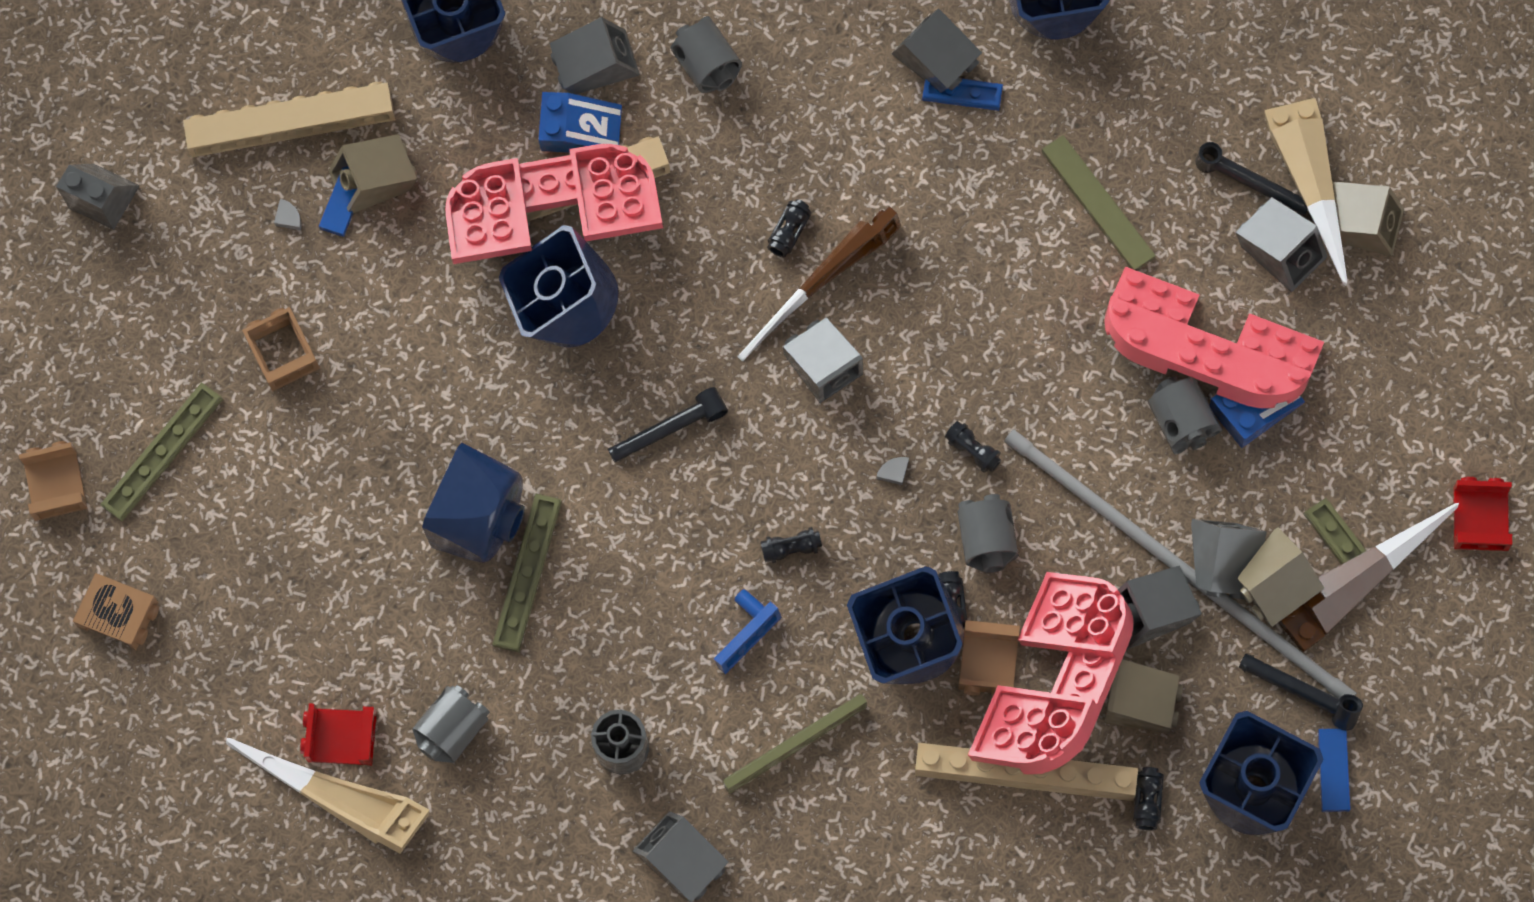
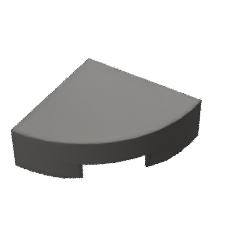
(287, 216)
(893, 470)

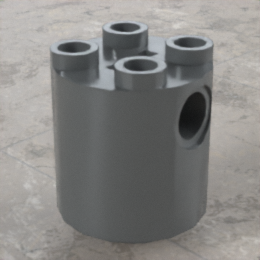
(706, 56)
(1183, 414)
(987, 533)
(449, 725)
(619, 756)

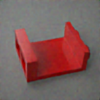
(1482, 514)
(339, 735)

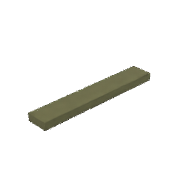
(1098, 203)
(161, 452)
(527, 573)
(795, 743)

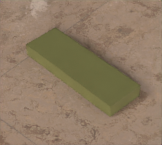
(1334, 531)

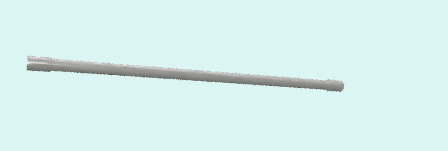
(1026, 448)

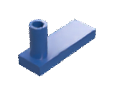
(763, 620)

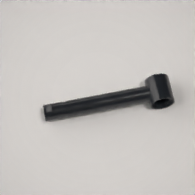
(1247, 177)
(708, 405)
(1344, 710)

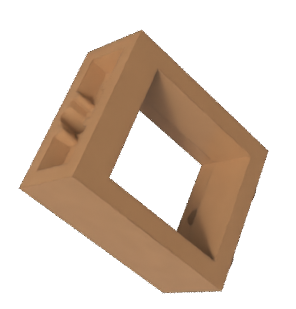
(291, 371)

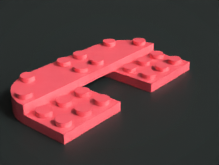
(605, 180)
(1259, 370)
(1045, 728)

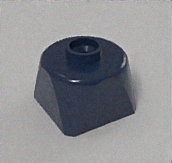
(1056, 17)
(454, 28)
(560, 290)
(474, 506)
(886, 612)
(1261, 751)

